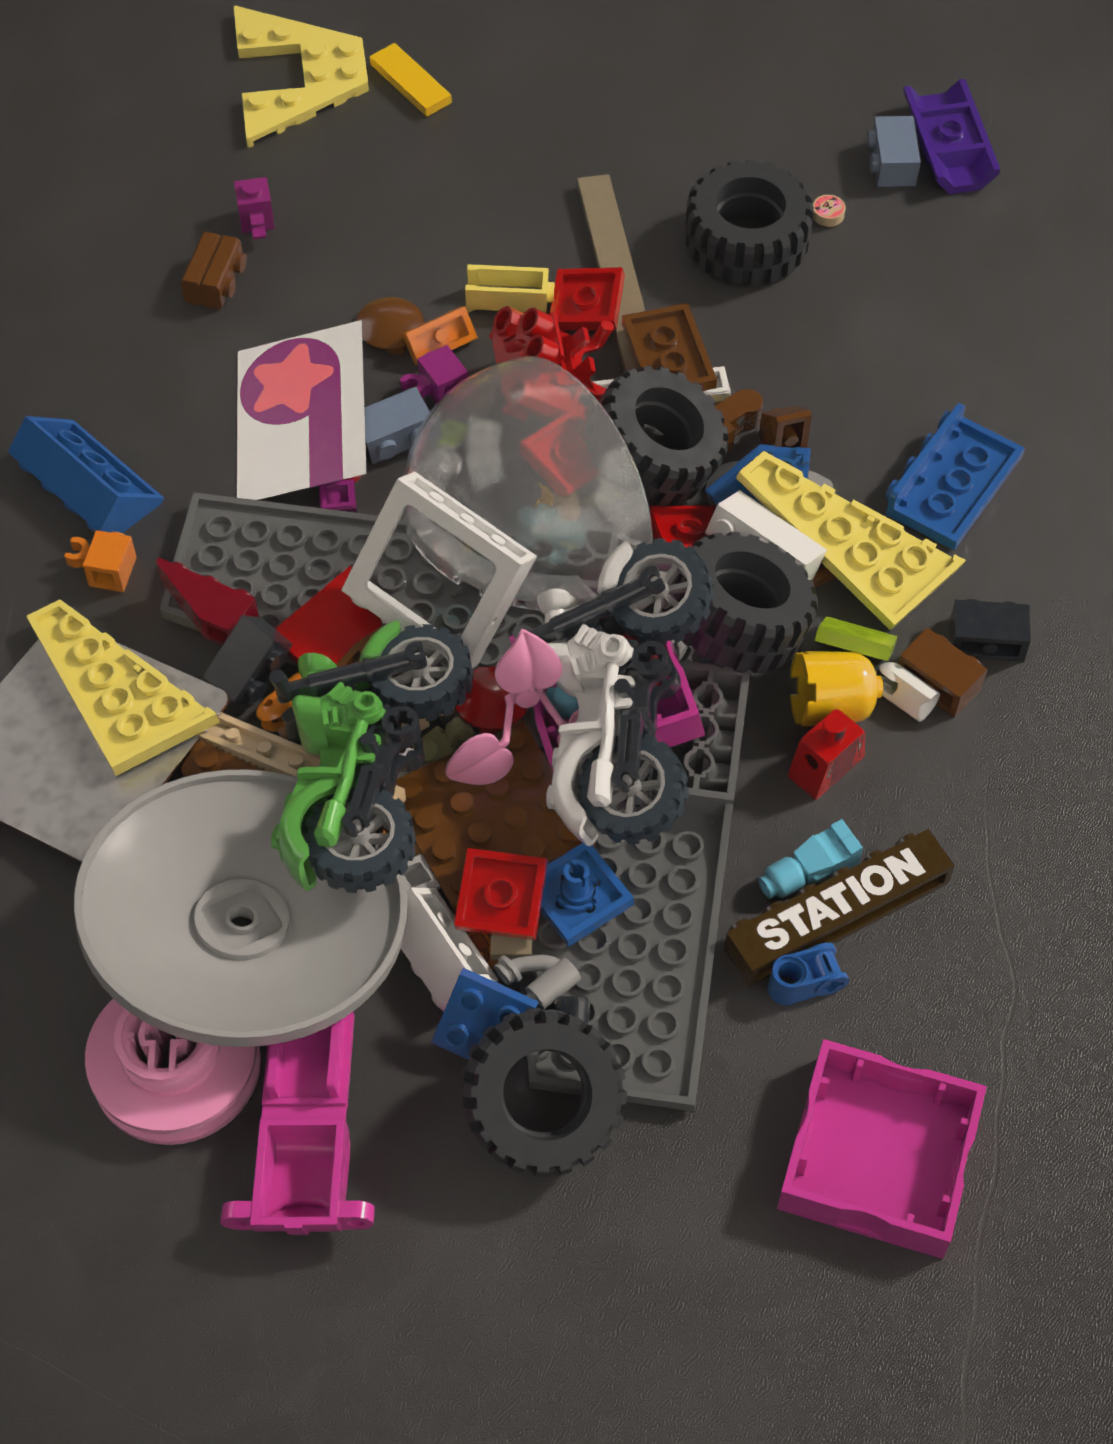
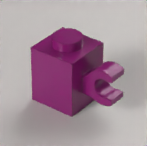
(254, 206)
(436, 374)

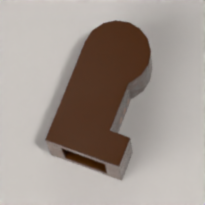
(741, 412)

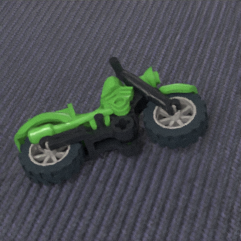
(360, 752)

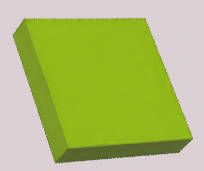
(856, 638)

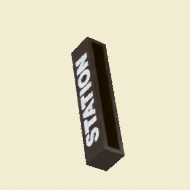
(839, 905)

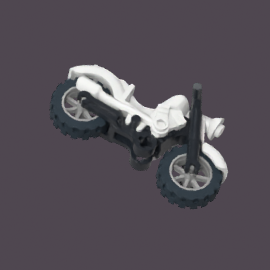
(618, 691)

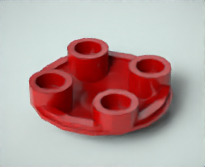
(486, 703)

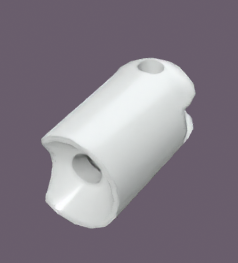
(910, 693)

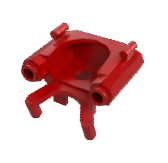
(539, 336)

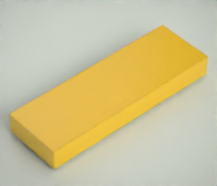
(410, 79)

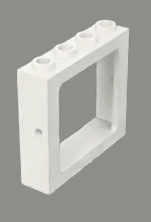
(509, 557)

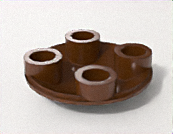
(386, 321)

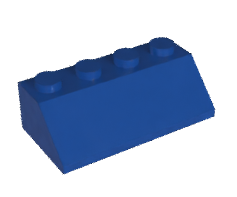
(83, 474)

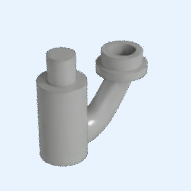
(553, 983)

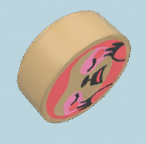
(828, 210)

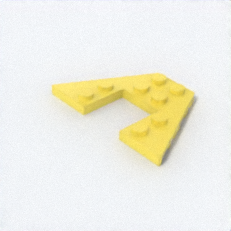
(331, 68)

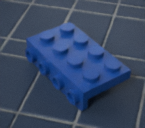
(952, 478)

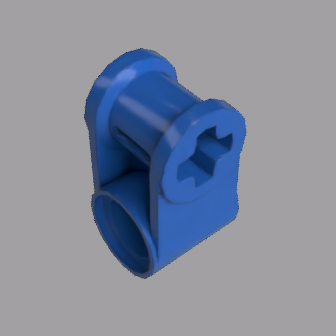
(812, 970)

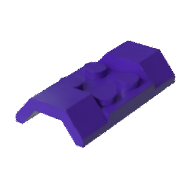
(953, 138)

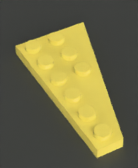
(864, 549)
(119, 695)

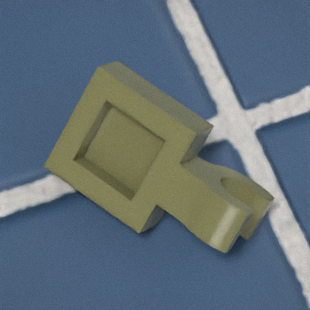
(443, 742)

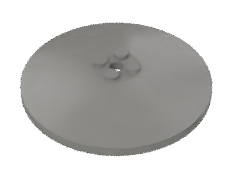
(161, 906)

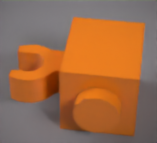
(105, 561)

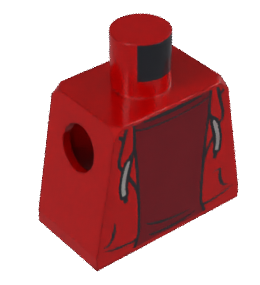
(836, 747)

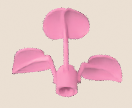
(524, 673)

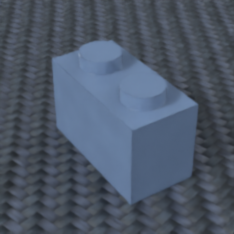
(894, 151)
(393, 424)

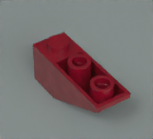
(206, 601)

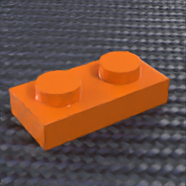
(448, 329)

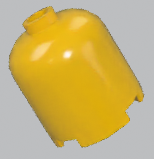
(833, 682)

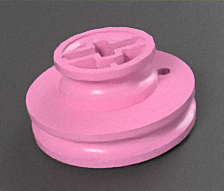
(162, 1103)

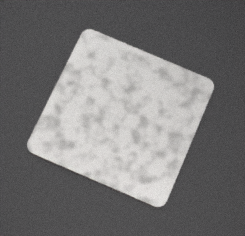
(53, 769)

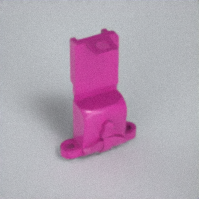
(304, 1141)

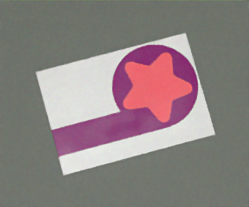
(301, 412)

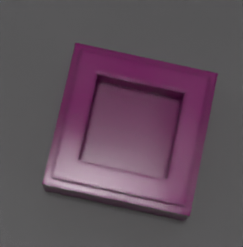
(338, 496)

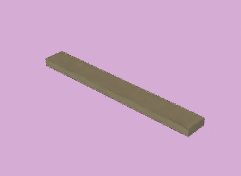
(611, 249)

